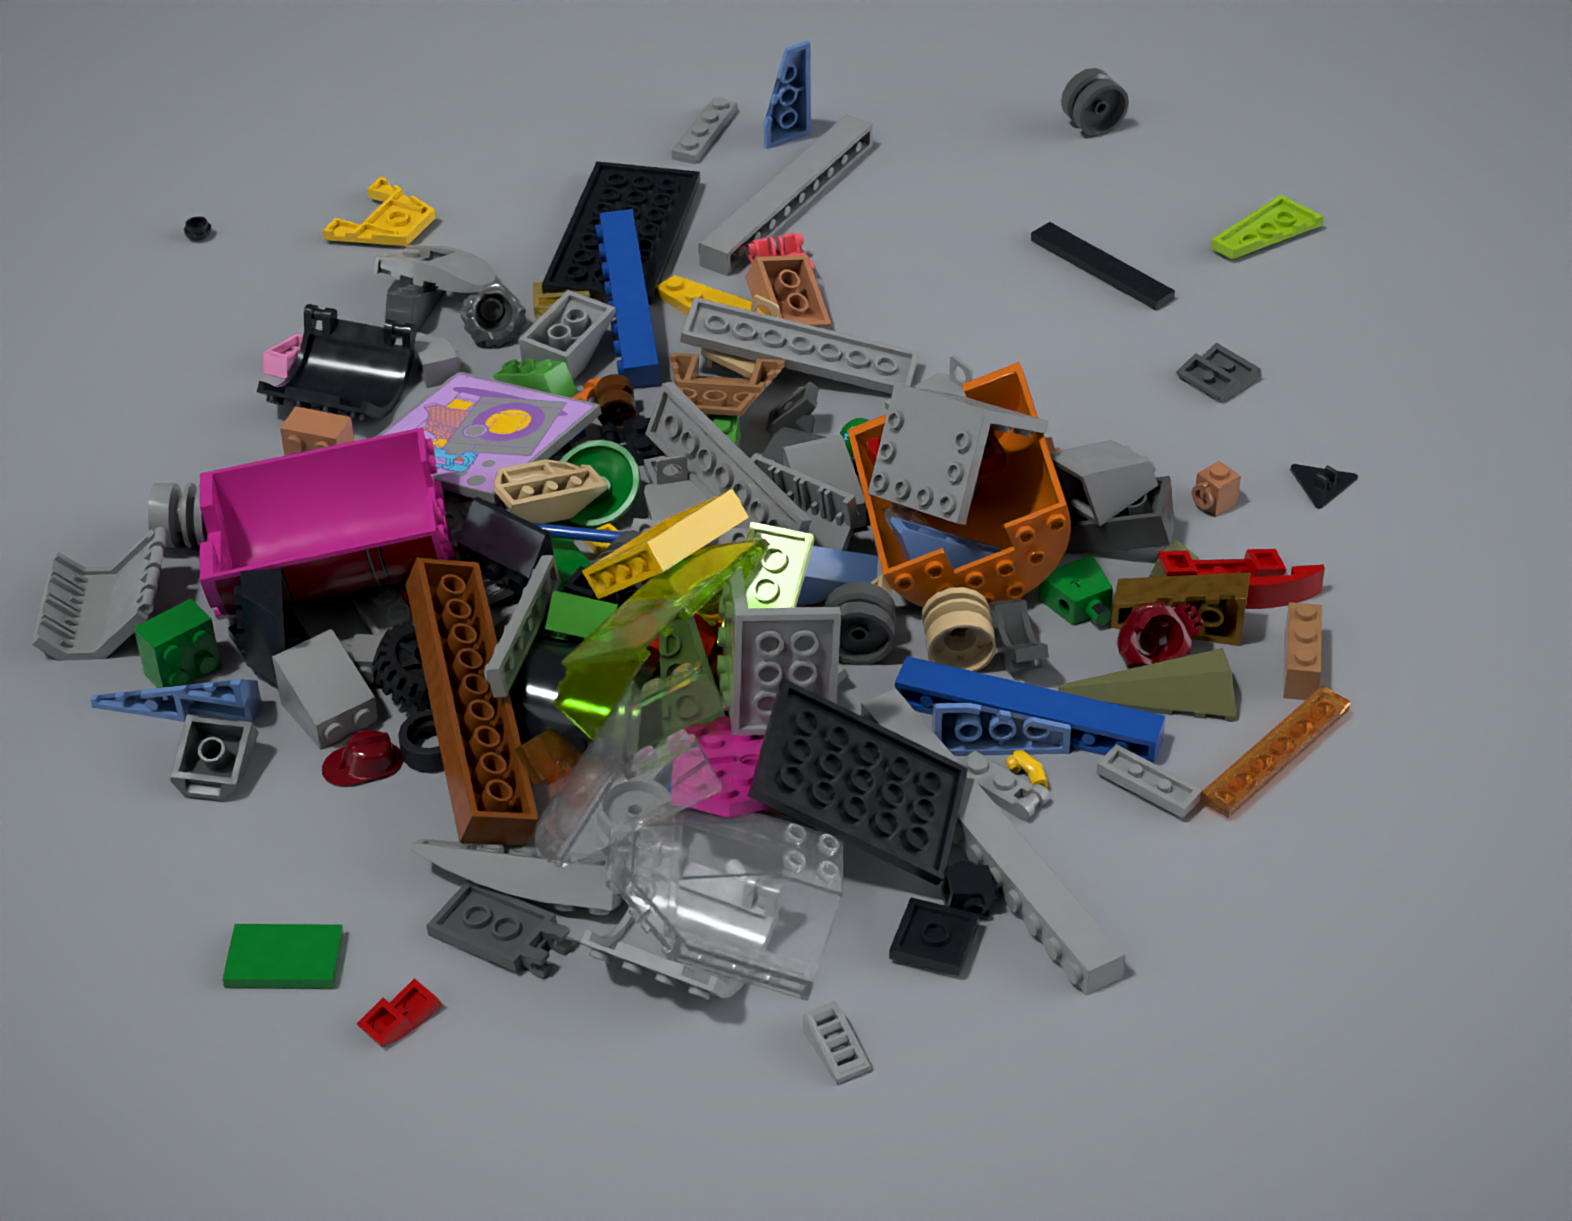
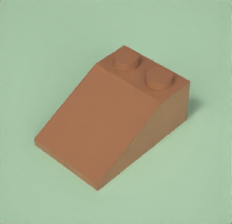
(791, 285)

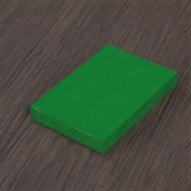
(283, 956)

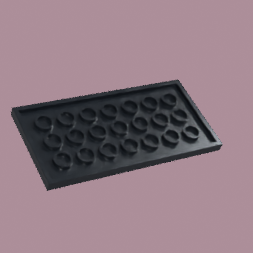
(659, 208)

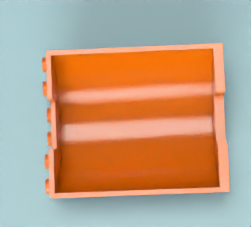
(1014, 509)

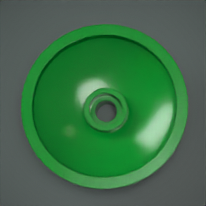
(619, 472)

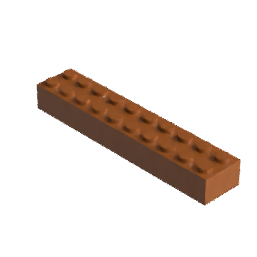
(473, 728)

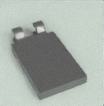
(500, 928)

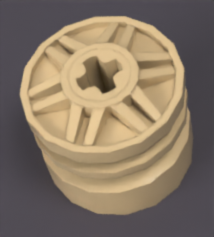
(959, 629)

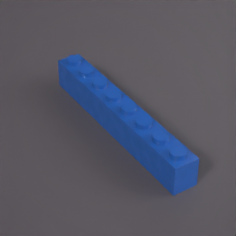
(629, 296)
(1093, 723)

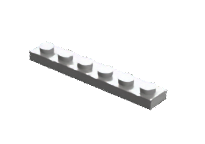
(522, 627)

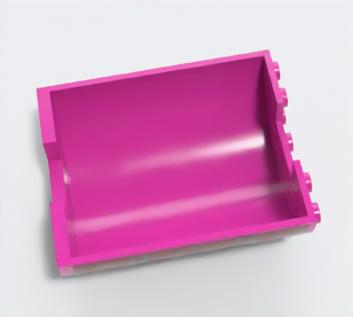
(325, 518)

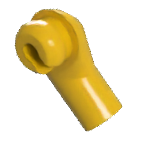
(1034, 768)

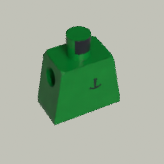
(1078, 592)

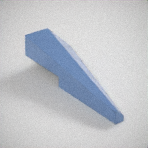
(222, 699)

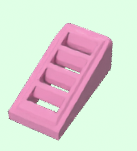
(282, 357)

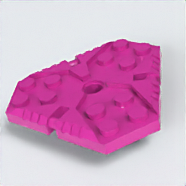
(734, 764)

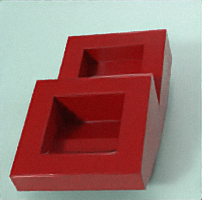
(393, 1020)

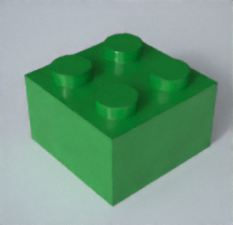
(177, 645)

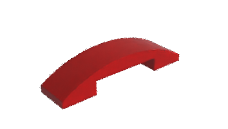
(1257, 561)
(1280, 590)

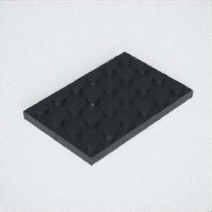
(859, 782)

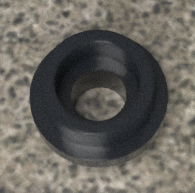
(197, 228)

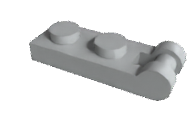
(1005, 787)

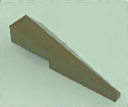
(1186, 684)

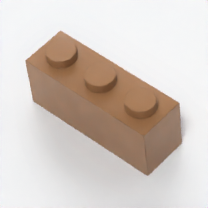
(1302, 650)

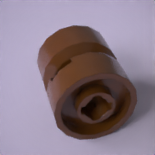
(616, 399)

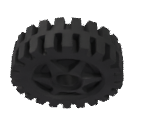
(400, 667)

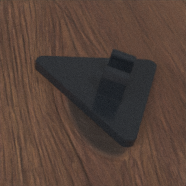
(1322, 484)

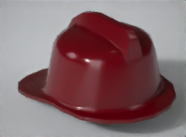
(365, 758)

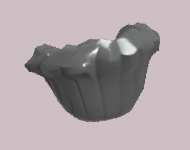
(493, 316)

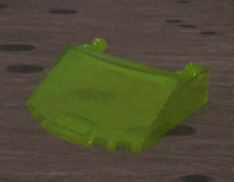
(617, 648)

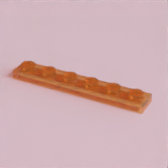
(1274, 751)

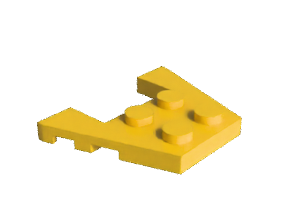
(392, 223)

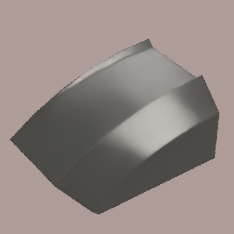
(212, 757)

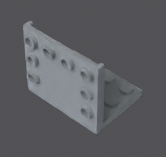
(936, 449)
(772, 646)

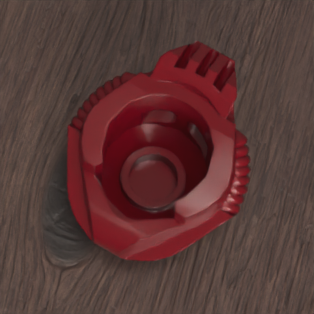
(1157, 633)

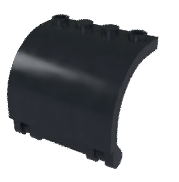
(347, 366)
(536, 690)

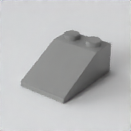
(568, 332)

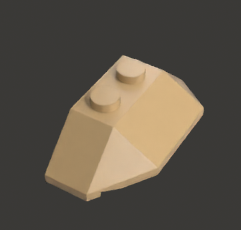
(547, 489)

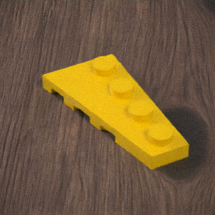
(680, 294)

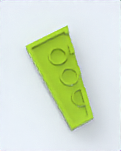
(1266, 226)

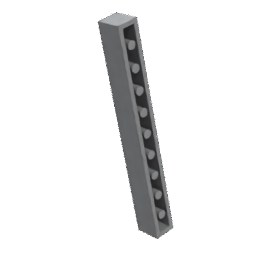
(786, 194)

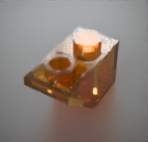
(548, 756)

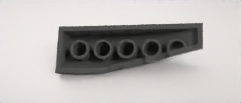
(1140, 525)

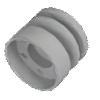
(177, 514)

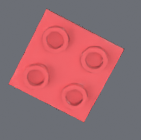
(766, 247)

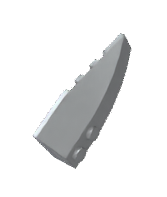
(526, 874)

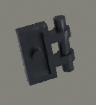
(634, 437)

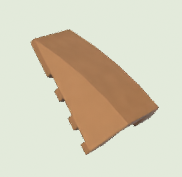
(722, 394)

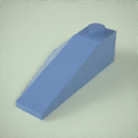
(790, 102)
(831, 569)
(996, 731)

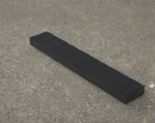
(1103, 265)

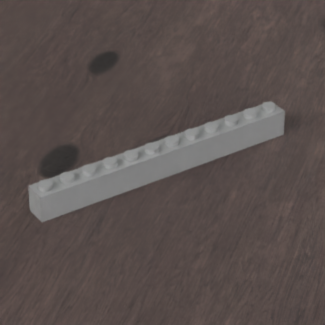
(1021, 874)

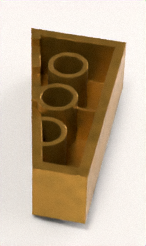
(1217, 598)

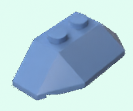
(920, 540)

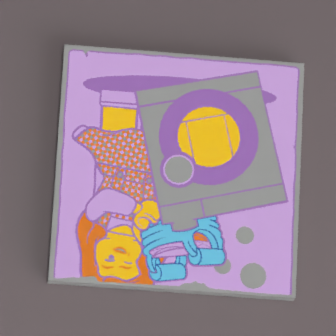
(491, 426)

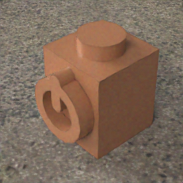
(1216, 488)

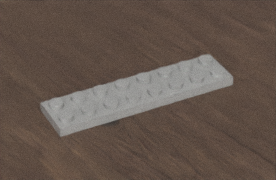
(800, 345)
(718, 463)

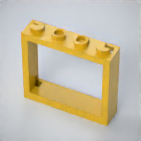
(665, 544)

